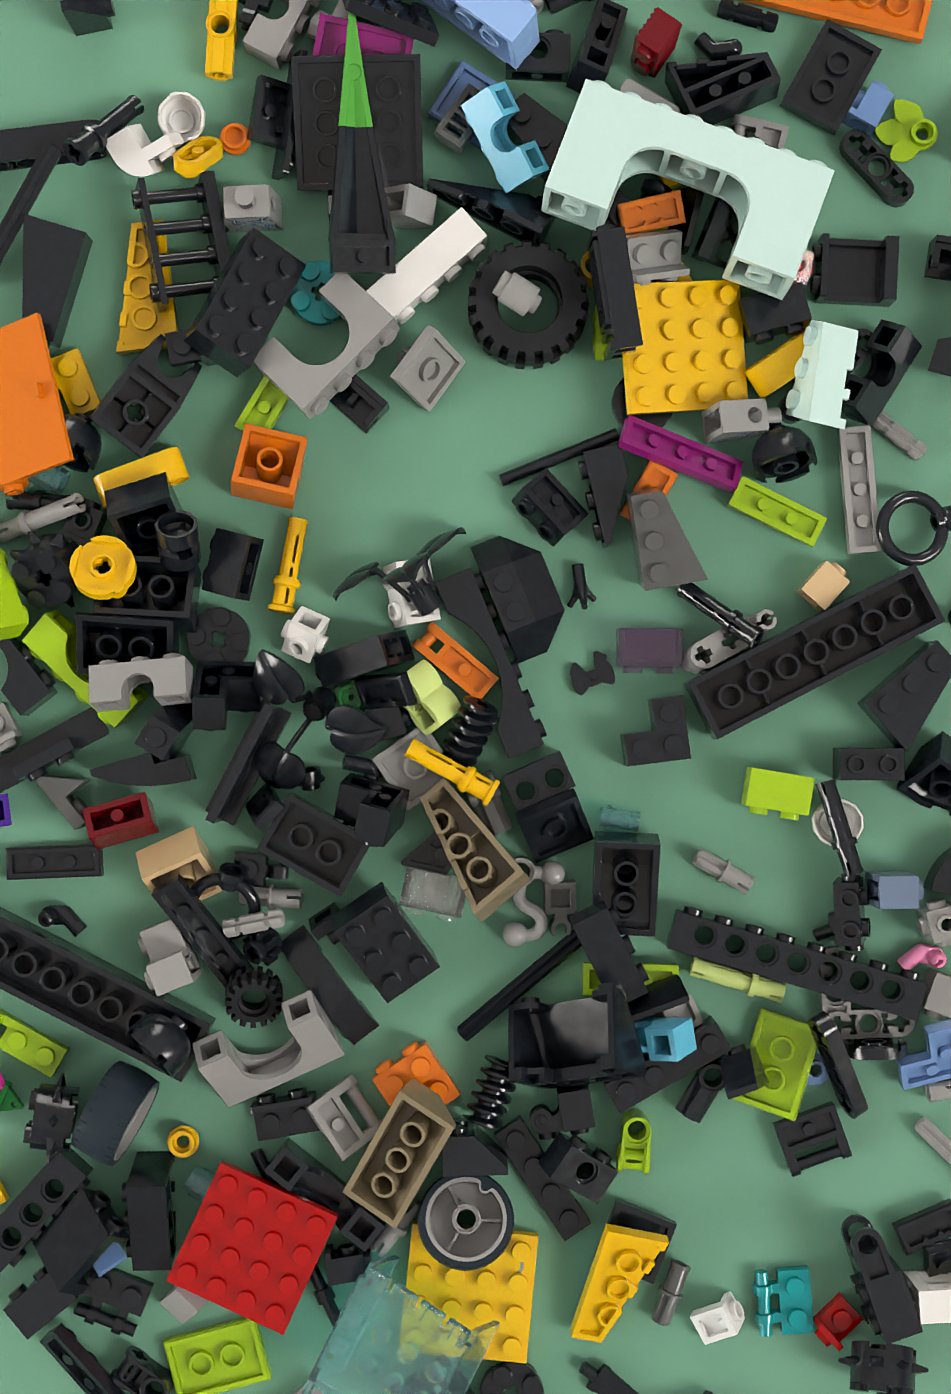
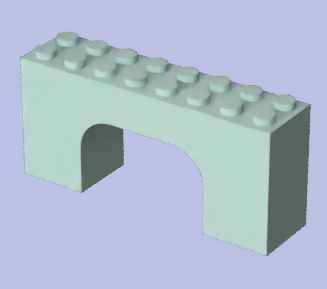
(767, 187)

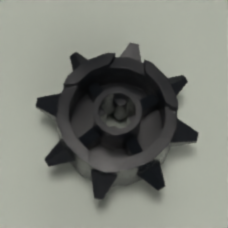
(44, 570)
(52, 1117)
(882, 1368)

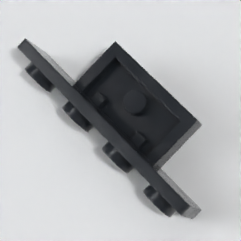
(274, 119)
(51, 747)

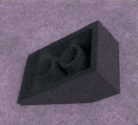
(628, 878)

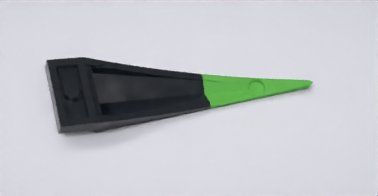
(360, 218)

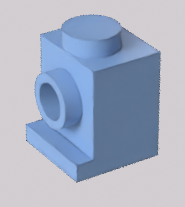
(868, 107)

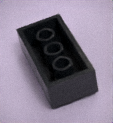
(244, 302)

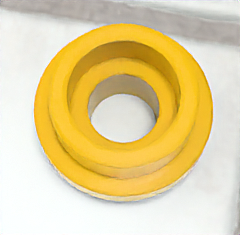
(178, 1149)

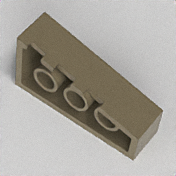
(479, 860)

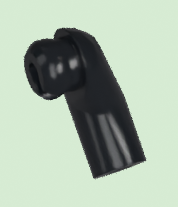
(718, 50)
(361, 765)

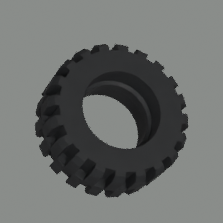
(537, 264)

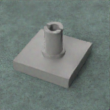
(427, 368)

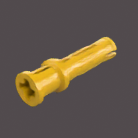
(287, 582)
(465, 778)

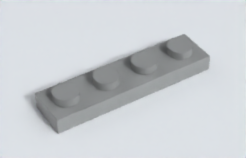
(858, 489)

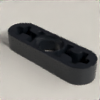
(853, 159)

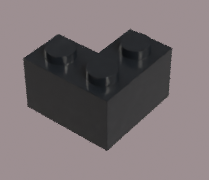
(220, 689)
(667, 737)
(371, 807)

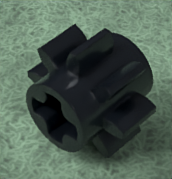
(262, 946)

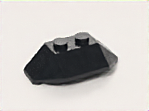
(521, 594)

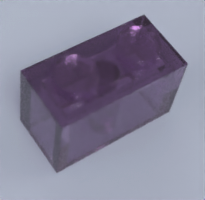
(649, 649)

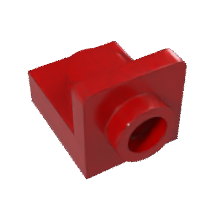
(836, 1321)

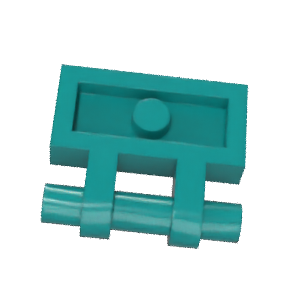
(794, 1300)

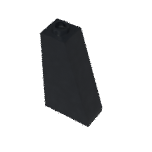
(52, 273)

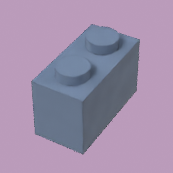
(894, 889)

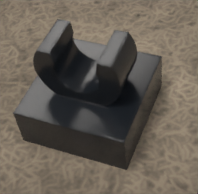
(321, 925)

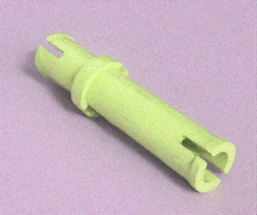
(741, 980)

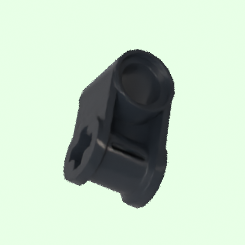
(143, 1373)

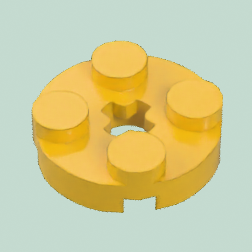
(110, 584)

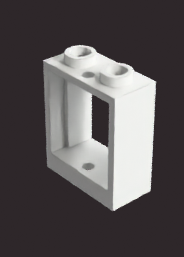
(930, 1296)

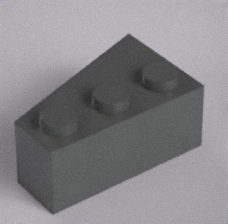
(659, 542)

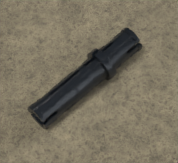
(730, 620)
(839, 828)

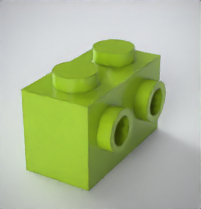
(778, 792)

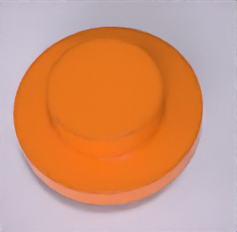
(235, 139)

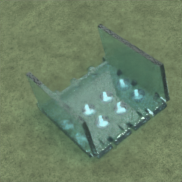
(394, 1347)

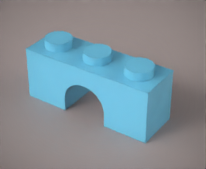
(488, 116)
(666, 1037)

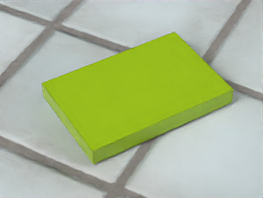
(787, 1057)
(217, 1357)

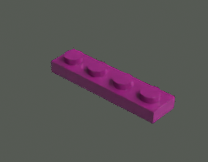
(680, 454)

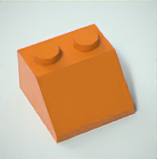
(268, 466)

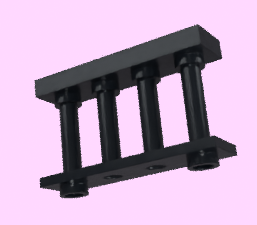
(209, 223)

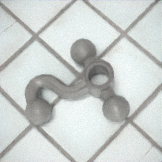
(515, 932)

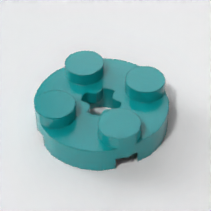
(304, 300)

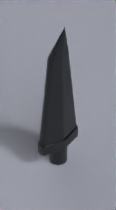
(604, 1380)

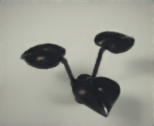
(420, 592)
(350, 727)

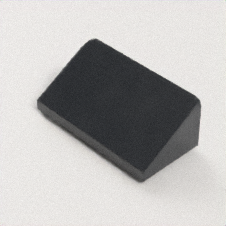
(692, 203)
(660, 997)

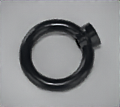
(939, 519)
(230, 879)

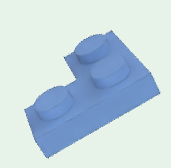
(928, 1065)

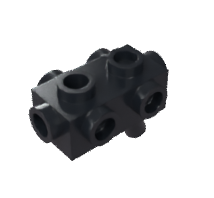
(848, 919)

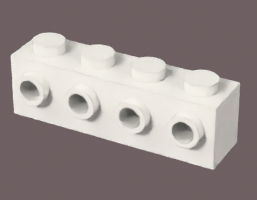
(429, 265)

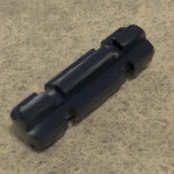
(748, 15)

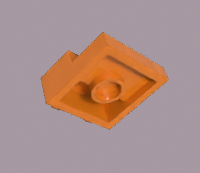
(417, 1063)

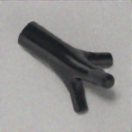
(580, 587)

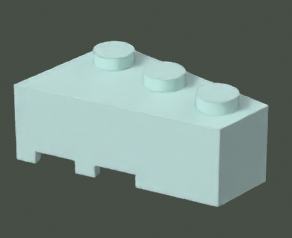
(822, 374)

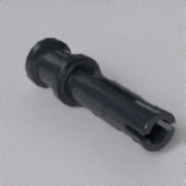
(95, 136)

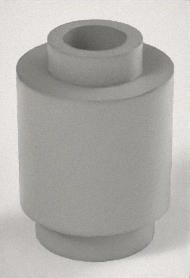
(517, 293)

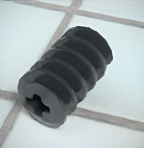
(472, 731)
(493, 1094)

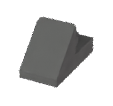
(61, 793)

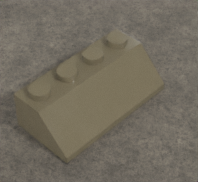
(401, 1153)

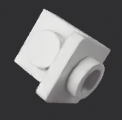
(719, 1319)

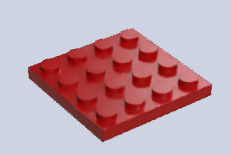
(252, 1247)

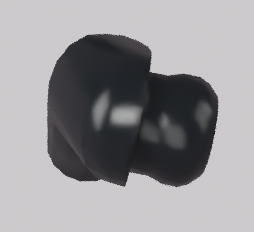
(61, 916)

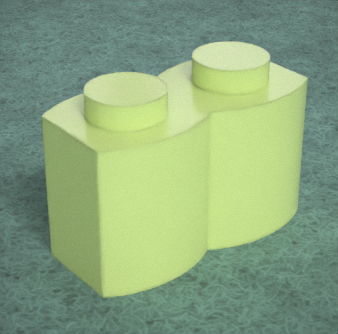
(434, 700)

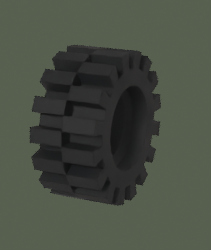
(253, 1011)

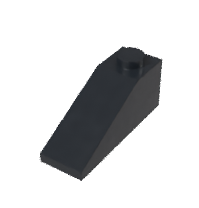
(598, 44)

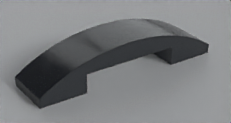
(327, 985)

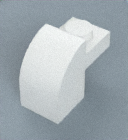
(136, 153)

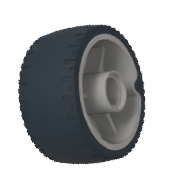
(115, 1113)
(462, 1247)

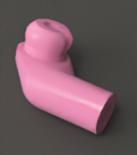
(922, 954)

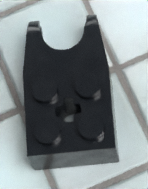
(150, 389)
(879, 1283)

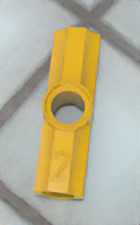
(221, 47)

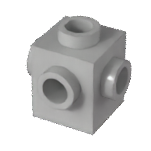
(930, 921)

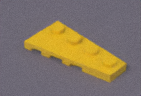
(140, 317)
(613, 1278)

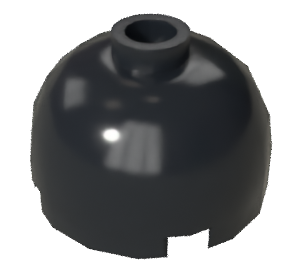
(84, 442)
(783, 454)
(162, 1041)

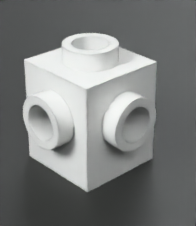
(305, 634)

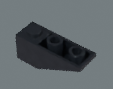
(606, 480)

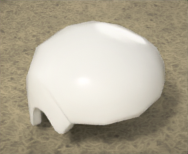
(182, 114)
(821, 827)

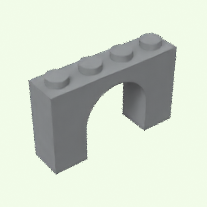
(314, 385)
(243, 1075)

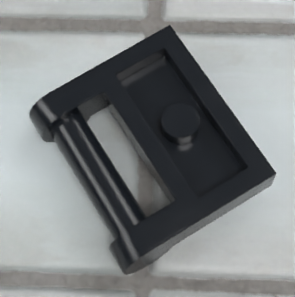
(808, 1130)

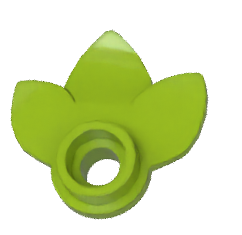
(901, 131)

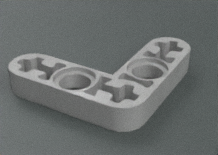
(842, 1009)

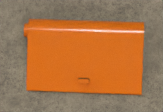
(30, 407)

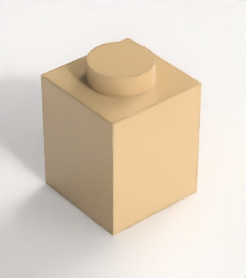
(823, 585)

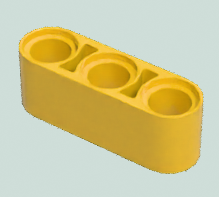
(776, 367)
(166, 461)

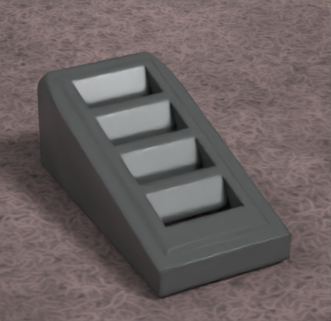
(448, 138)

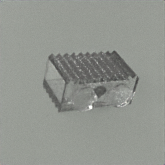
(432, 893)

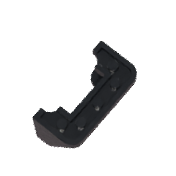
(574, 1041)

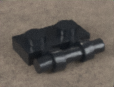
(118, 1290)

